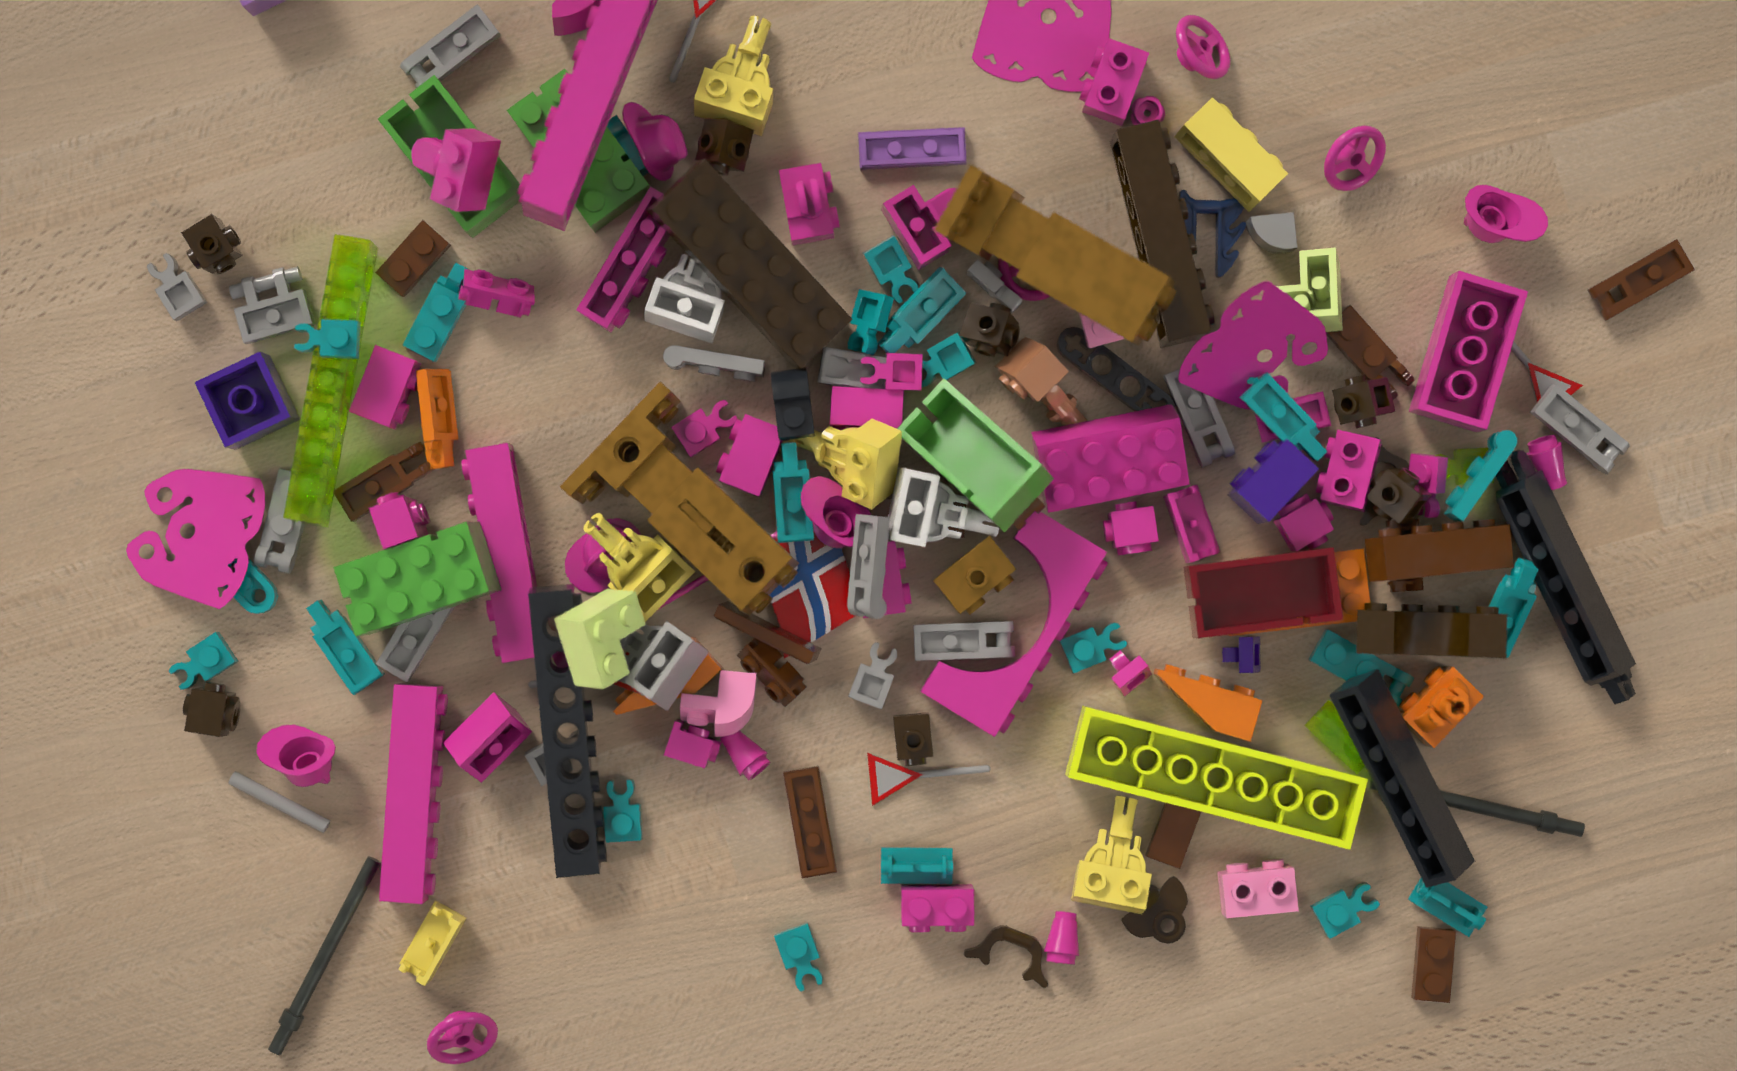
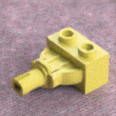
(736, 86)
(859, 459)
(640, 565)
(1113, 872)

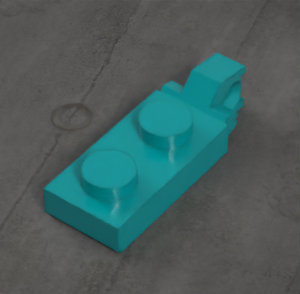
(922, 311)
(437, 316)
(1283, 415)
(788, 483)
(1515, 598)
(343, 648)

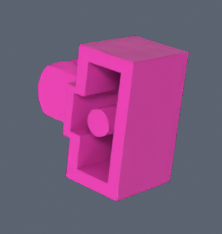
(461, 167)
(807, 203)
(915, 224)

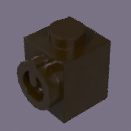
(211, 710)

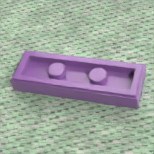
(912, 148)

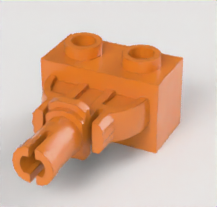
(1439, 705)

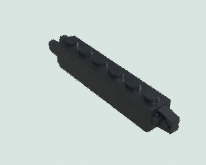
(1564, 578)

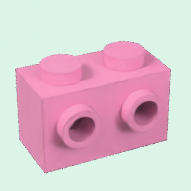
(1257, 889)

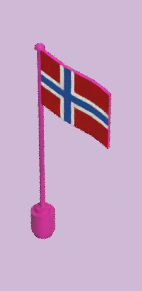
(806, 606)

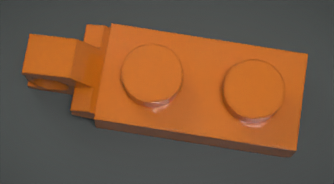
(437, 416)

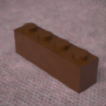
(1439, 552)

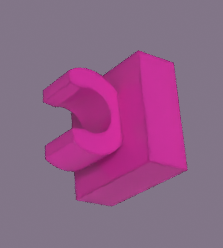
(1129, 673)

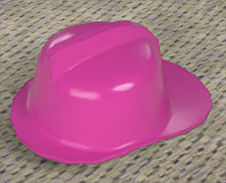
(656, 138)
(1502, 215)
(830, 512)
(583, 561)
(297, 754)

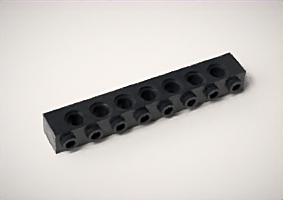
(569, 856)

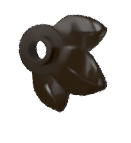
(1161, 904)

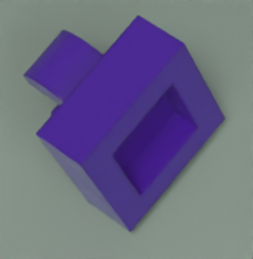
(1246, 654)

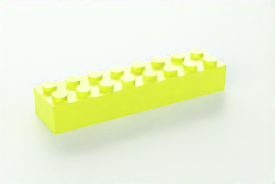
(1216, 777)

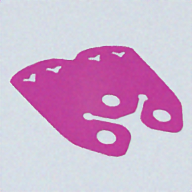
(1043, 48)
(1238, 342)
(218, 537)

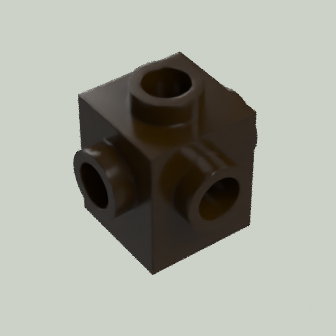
(724, 145)
(212, 245)
(990, 329)
(1363, 401)
(1398, 495)

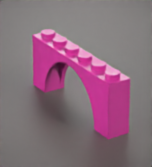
(989, 695)

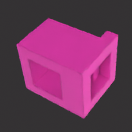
(692, 745)

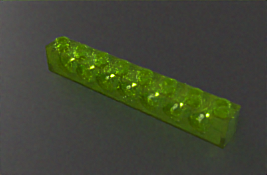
(329, 387)

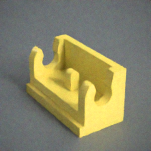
(431, 942)

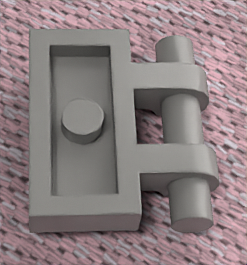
(274, 315)

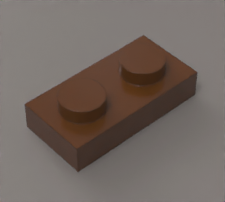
(413, 258)
(1433, 964)

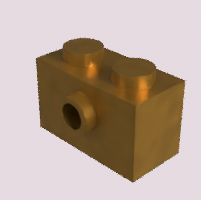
(975, 575)

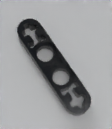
(1118, 371)

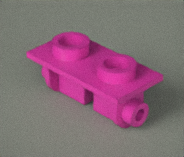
(513, 294)

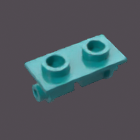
(916, 865)
(1450, 906)

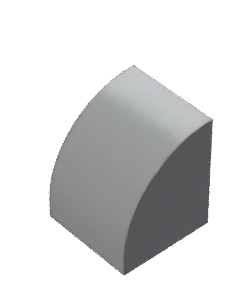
(1273, 232)

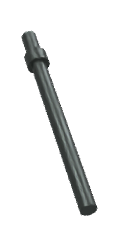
(1544, 821)
(292, 1016)

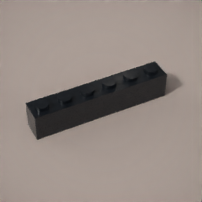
(1402, 778)

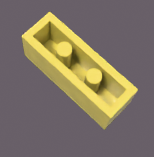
(1231, 154)

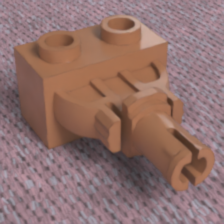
(1034, 373)

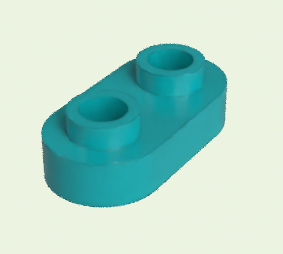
(255, 580)

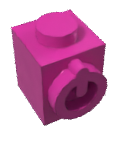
(1304, 523)
(1131, 528)

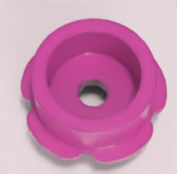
(1147, 103)

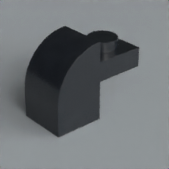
(792, 404)

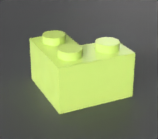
(1319, 286)
(593, 636)

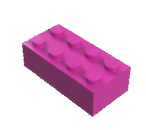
(1468, 351)
(1112, 457)

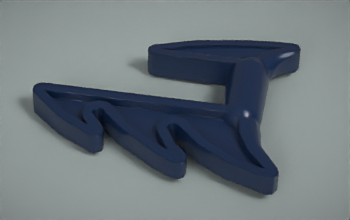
(1226, 214)

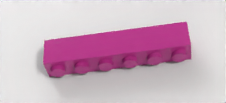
(502, 517)
(412, 793)

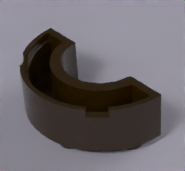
(1431, 633)

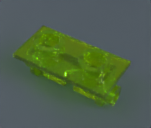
(1332, 733)

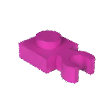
(900, 371)
(699, 430)
(1432, 475)

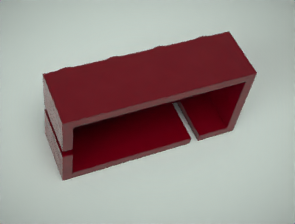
(1263, 593)

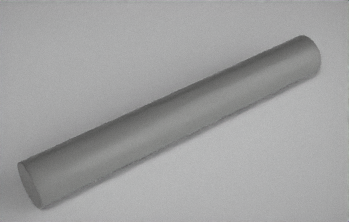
(279, 802)

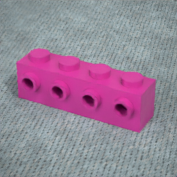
(626, 268)

